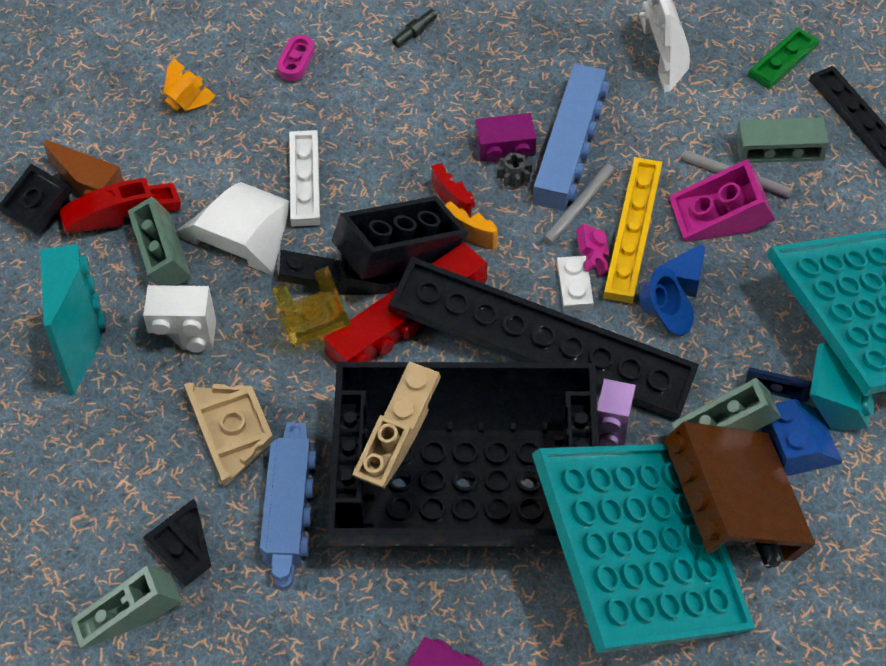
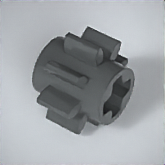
(514, 170)

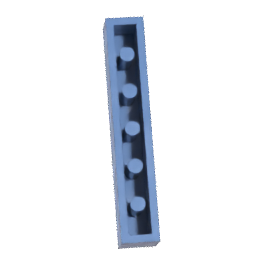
(570, 137)

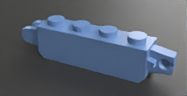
(286, 504)

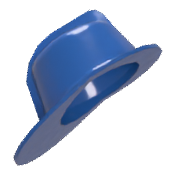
(665, 298)

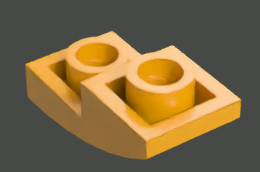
(481, 231)

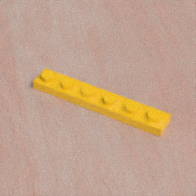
(633, 231)

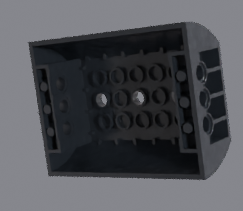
(478, 427)

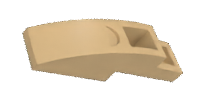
(398, 427)

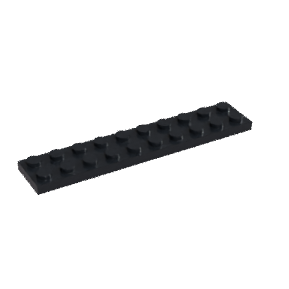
(540, 334)

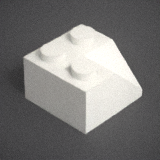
(182, 314)

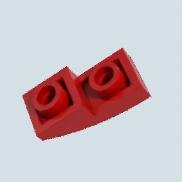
(451, 191)

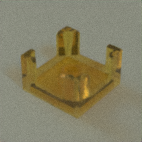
(312, 315)

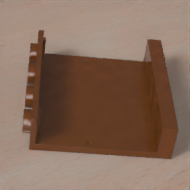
(737, 488)

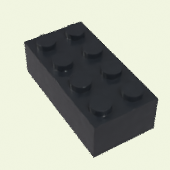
(387, 236)

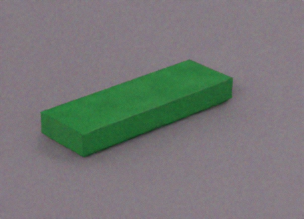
(783, 58)

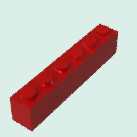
(378, 330)

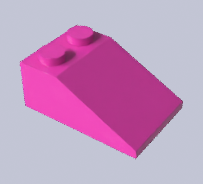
(722, 204)

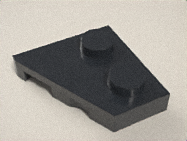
(181, 543)

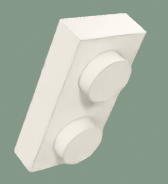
(574, 284)

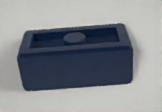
(781, 384)

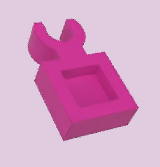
(594, 245)

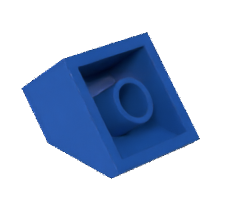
(802, 438)

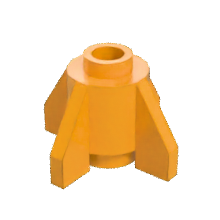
(183, 90)

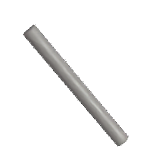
(715, 166)
(580, 202)

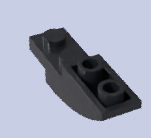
(301, 269)

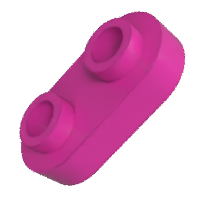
(292, 63)

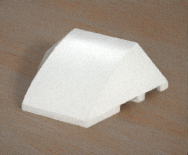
(664, 23)
(242, 223)

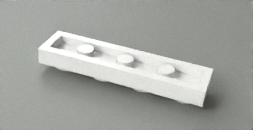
(304, 178)

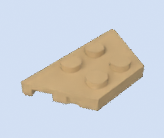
(230, 425)

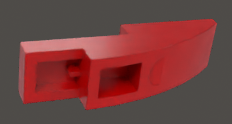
(111, 203)

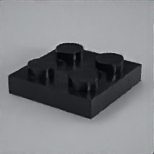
(34, 199)

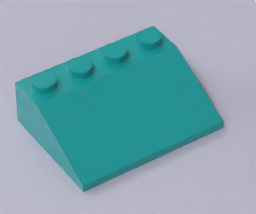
(70, 311)

